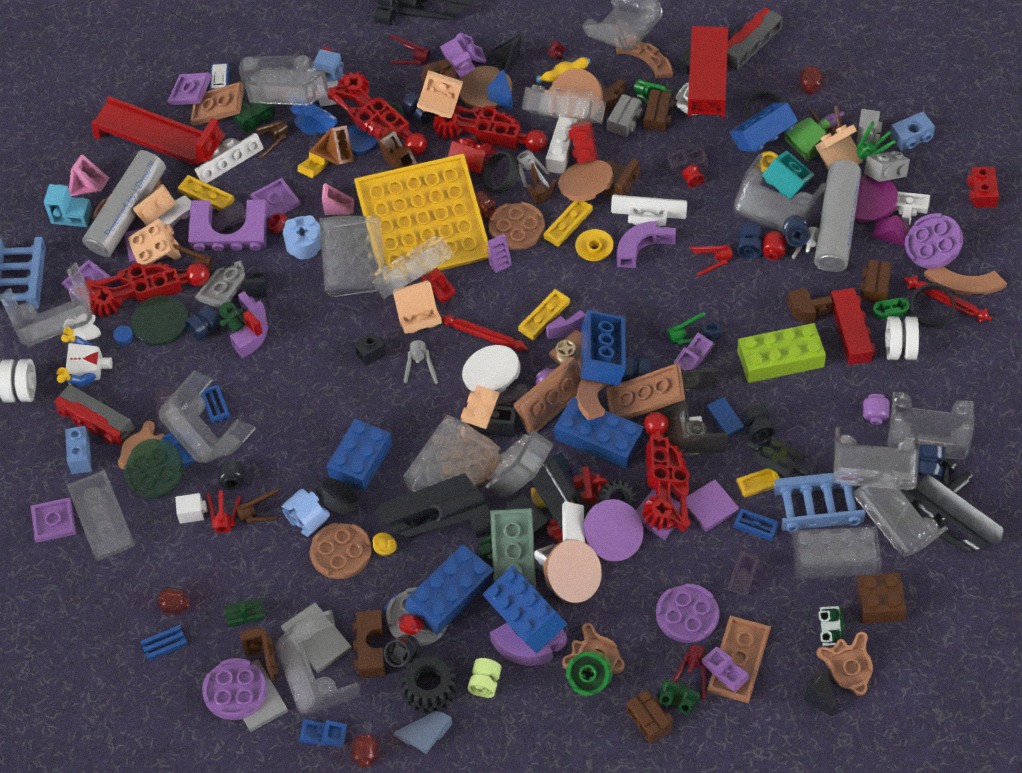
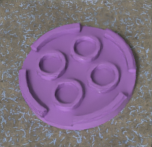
(934, 241)
(613, 530)
(687, 613)
(234, 689)

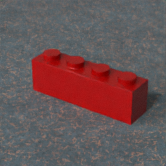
(852, 326)

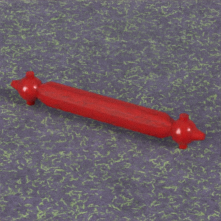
(940, 296)
(484, 333)

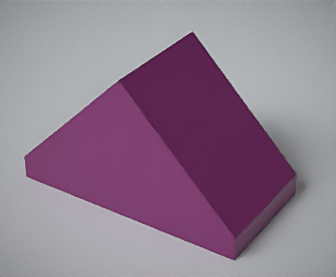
(891, 230)

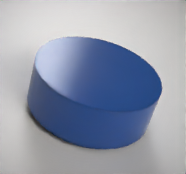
(123, 335)

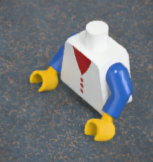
(83, 361)

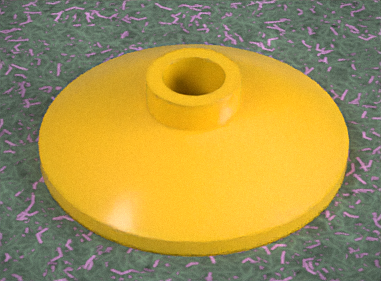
(591, 239)

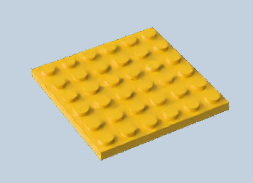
(426, 203)

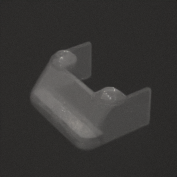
(769, 206)
(36, 327)
(182, 419)
(859, 463)
(895, 514)
(308, 693)

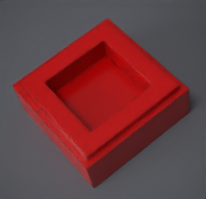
(252, 323)

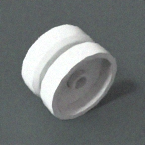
(902, 339)
(17, 380)

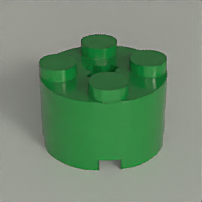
(579, 679)

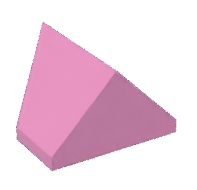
(86, 177)
(336, 202)

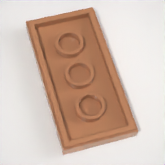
(646, 392)
(549, 396)
(746, 645)

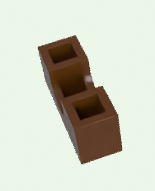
(370, 660)

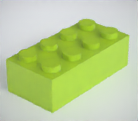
(781, 353)

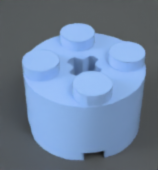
(302, 237)
(305, 511)

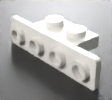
(228, 156)
(648, 209)

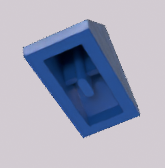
(499, 91)

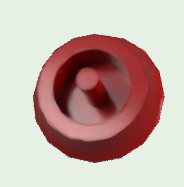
(277, 222)
(410, 624)

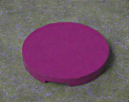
(875, 200)

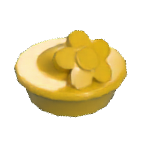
(767, 159)
(384, 544)

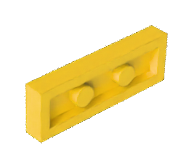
(202, 191)
(567, 222)
(544, 314)

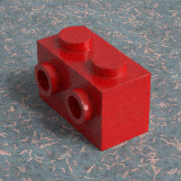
(584, 142)
(983, 187)

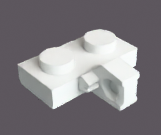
(910, 204)

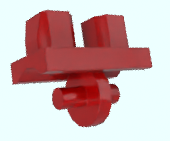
(440, 285)
(591, 484)

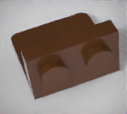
(623, 177)
(258, 642)

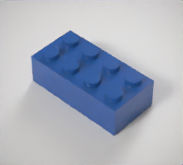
(603, 348)
(603, 437)
(449, 589)
(524, 609)

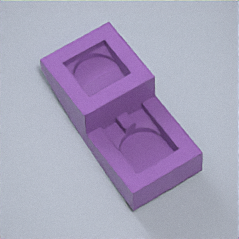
(467, 44)
(562, 327)
(695, 353)
(725, 670)

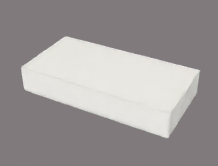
(573, 521)

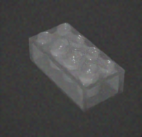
(286, 86)
(564, 104)
(406, 270)
(518, 464)
(100, 515)
(836, 552)

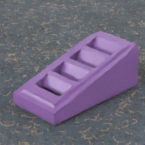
(498, 257)

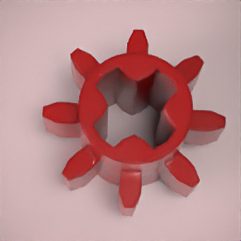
(554, 531)

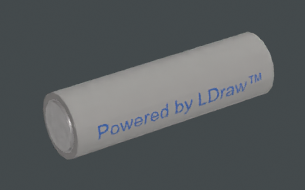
(118, 210)
(838, 216)

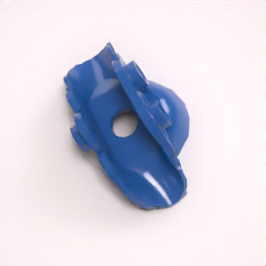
(313, 119)

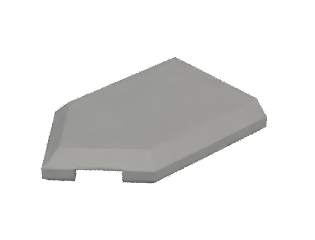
(222, 285)

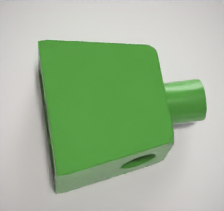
(807, 135)

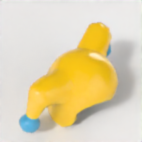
(550, 76)

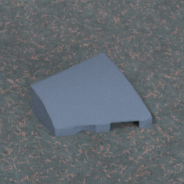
(425, 731)

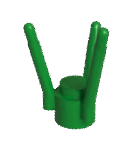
(643, 88)
(868, 148)
(677, 332)

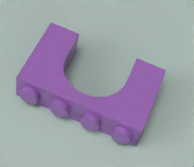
(250, 235)

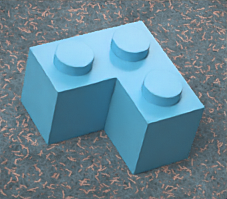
(65, 209)

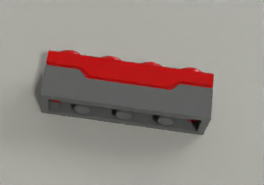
(752, 37)
(94, 415)

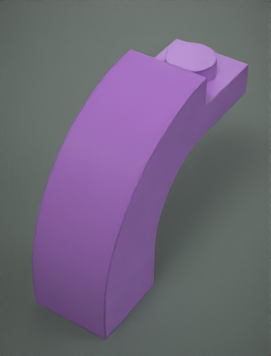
(458, 58)
(639, 237)
(244, 340)
(517, 651)

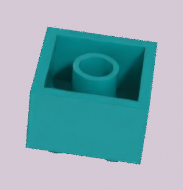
(787, 175)

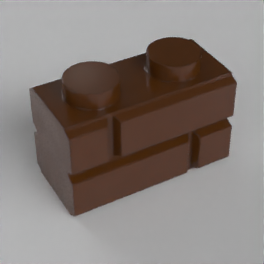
(658, 110)
(877, 281)
(649, 716)

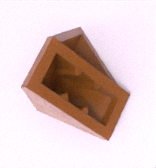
(334, 146)

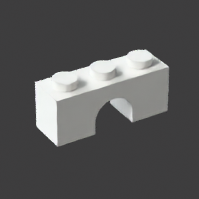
(558, 152)

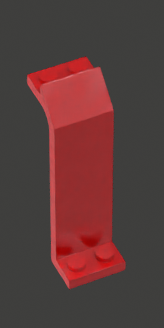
(708, 70)
(157, 132)

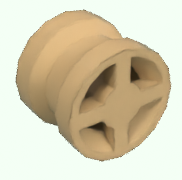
(566, 347)

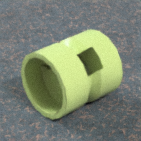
(484, 677)

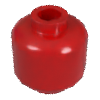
(774, 245)

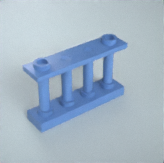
(35, 265)
(807, 485)

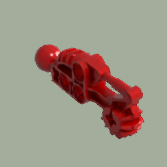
(355, 88)
(489, 127)
(148, 280)
(659, 509)

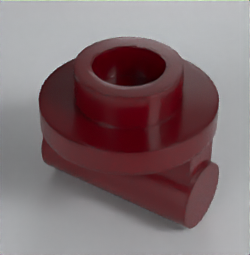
(556, 50)

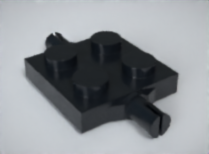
(778, 457)

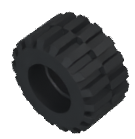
(433, 698)

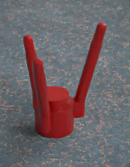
(721, 253)
(222, 522)

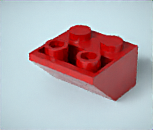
(474, 153)

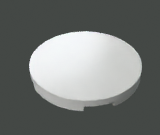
(492, 368)

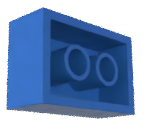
(764, 127)
(359, 455)

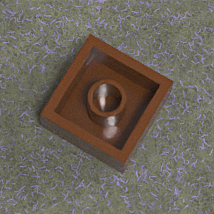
(881, 598)

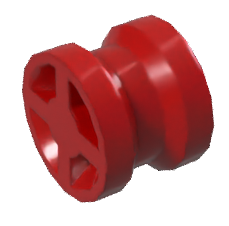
(693, 176)

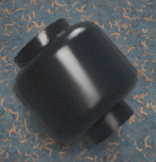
(231, 475)

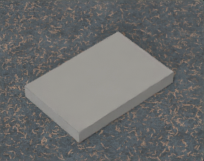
(326, 644)
(270, 709)

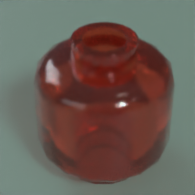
(810, 79)
(486, 204)
(172, 601)
(364, 750)

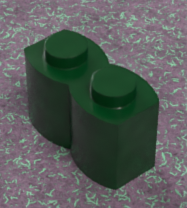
(253, 114)

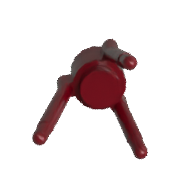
(420, 53)
(694, 659)

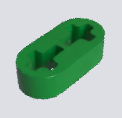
(891, 308)

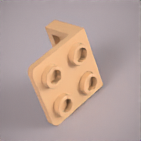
(439, 94)
(838, 146)
(155, 205)
(154, 243)
(416, 307)
(480, 406)

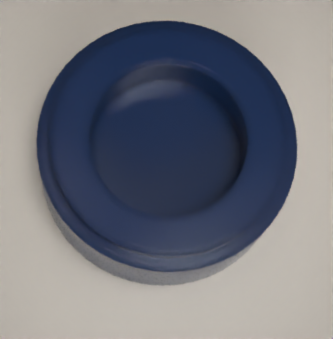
(711, 330)

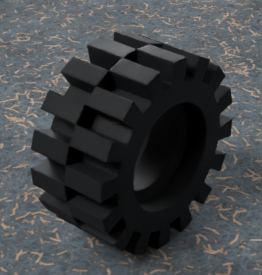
(617, 486)

